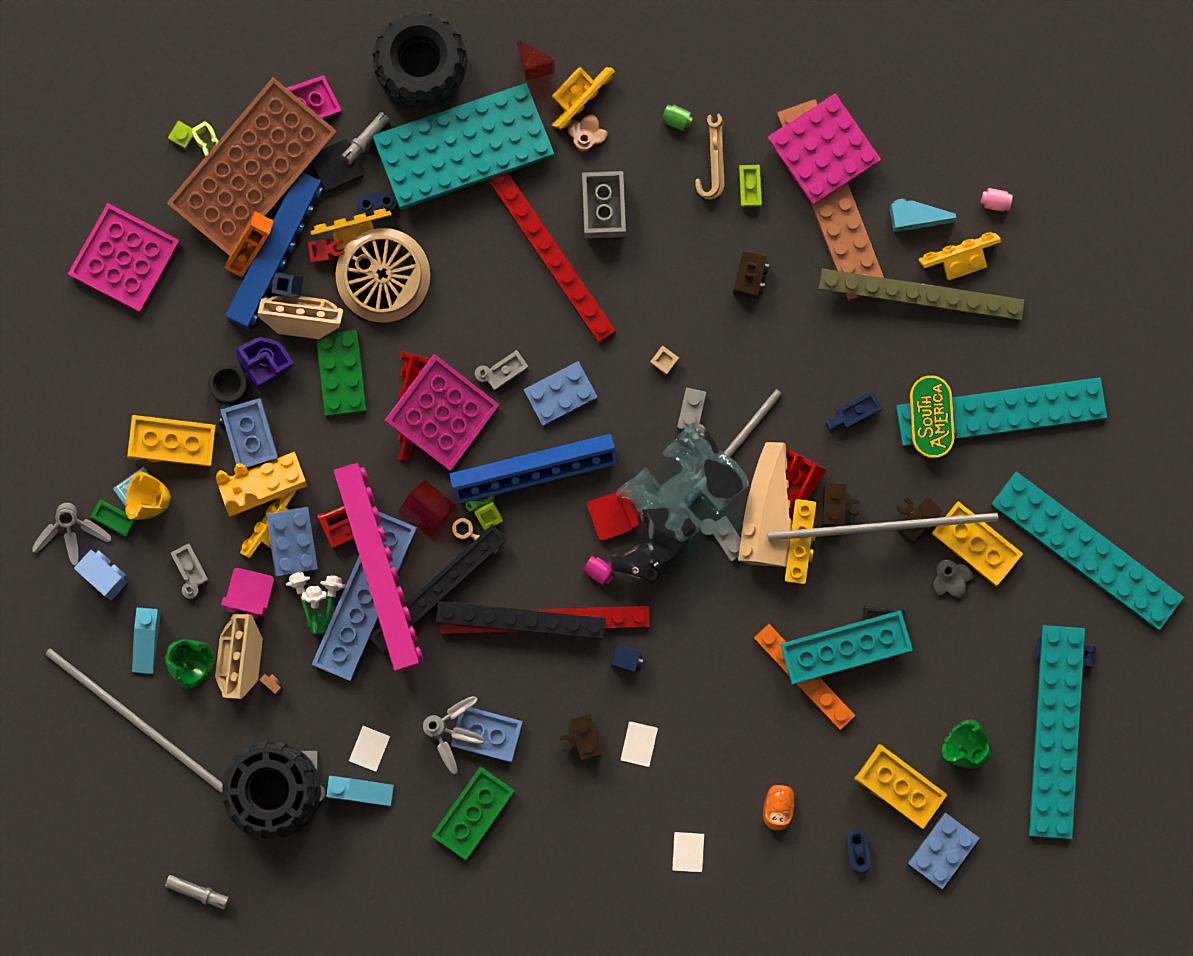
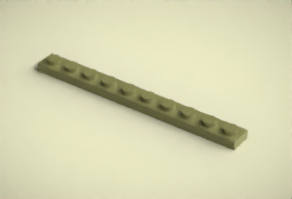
(921, 294)

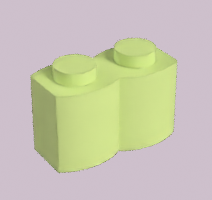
(205, 137)

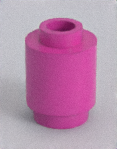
(599, 570)

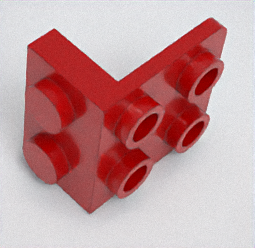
(613, 516)

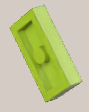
(750, 185)

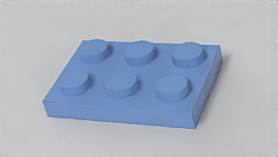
(560, 393)
(249, 433)
(291, 541)
(498, 731)
(943, 851)

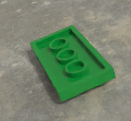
(341, 373)
(473, 813)

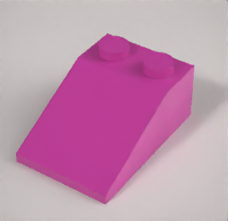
(317, 96)

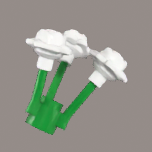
(318, 623)

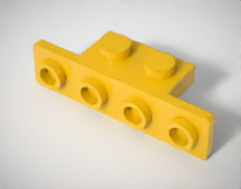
(577, 92)
(348, 230)
(962, 258)
(261, 531)
(799, 548)

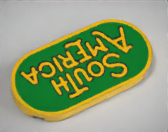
(931, 416)

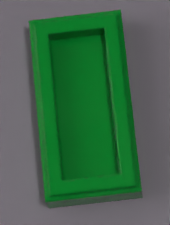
(113, 518)

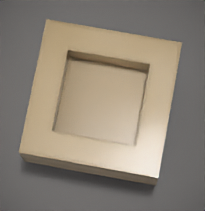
(664, 360)

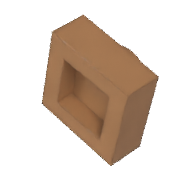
(272, 683)

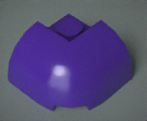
(263, 360)

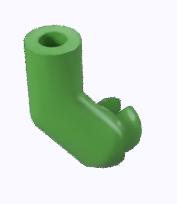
(474, 504)

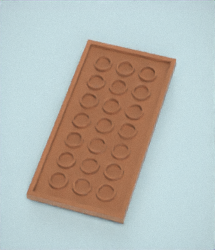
(251, 165)

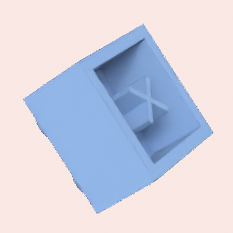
(100, 574)

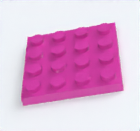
(824, 149)
(124, 257)
(441, 412)

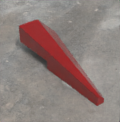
(412, 367)
(802, 478)

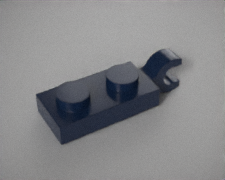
(855, 411)

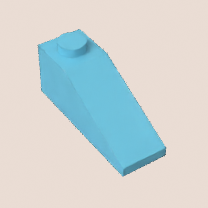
(914, 215)
(145, 640)
(359, 791)

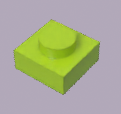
(181, 135)
(488, 515)

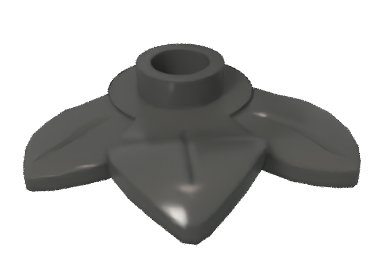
(954, 581)

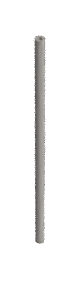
(748, 429)
(885, 526)
(134, 719)

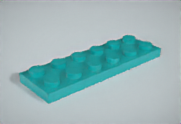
(846, 647)

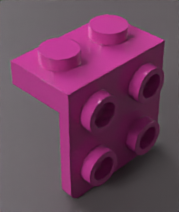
(248, 593)

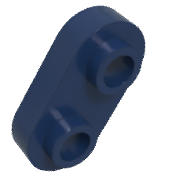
(376, 203)
(858, 850)

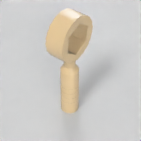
(468, 534)

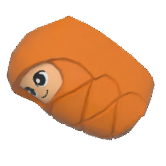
(778, 807)

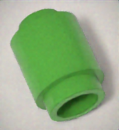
(677, 117)

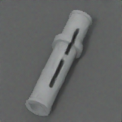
(359, 145)
(200, 893)

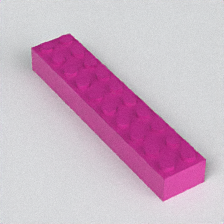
(377, 568)

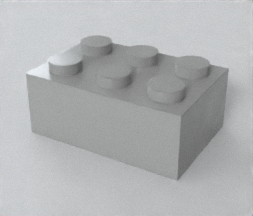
(603, 204)

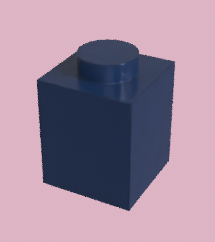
(287, 284)
(626, 659)

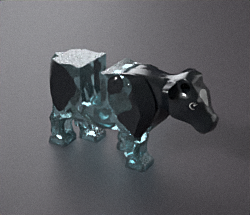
(664, 517)

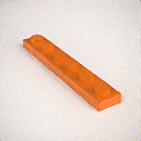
(815, 688)

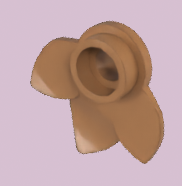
(587, 130)

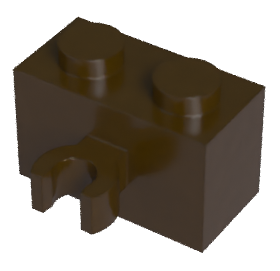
(750, 275)
(835, 505)
(925, 510)
(583, 737)

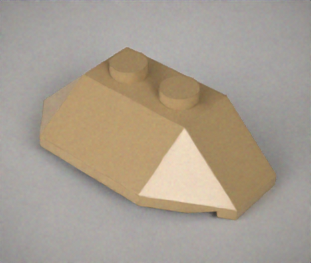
(300, 316)
(238, 656)

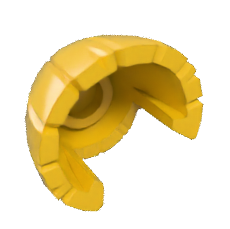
(146, 497)

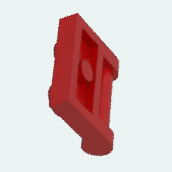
(338, 533)

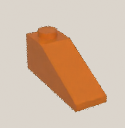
(249, 244)

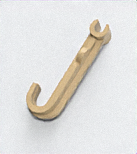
(717, 160)

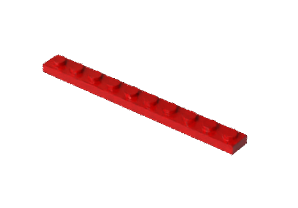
(552, 257)
(614, 619)

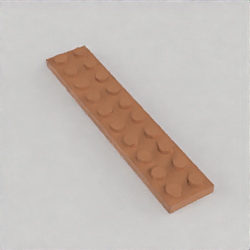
(840, 221)

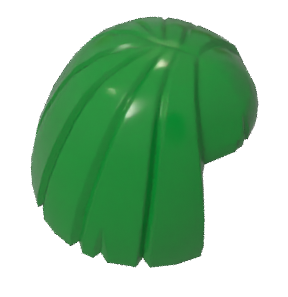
(189, 662)
(967, 745)

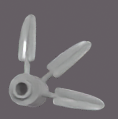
(70, 538)
(457, 733)

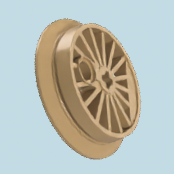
(412, 292)

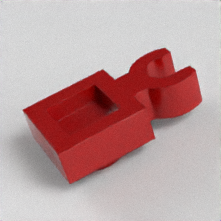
(323, 249)

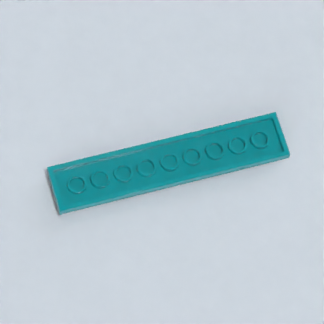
(1019, 409)
(1087, 551)
(1056, 732)

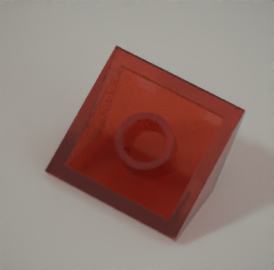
(534, 62)
(427, 508)

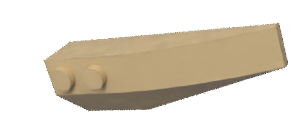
(767, 510)

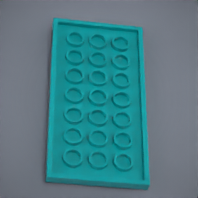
(463, 146)

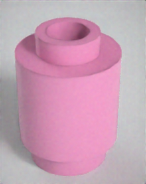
(996, 200)

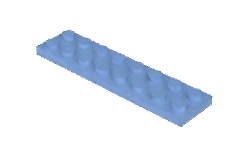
(356, 610)

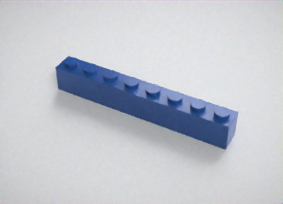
(273, 253)
(533, 468)

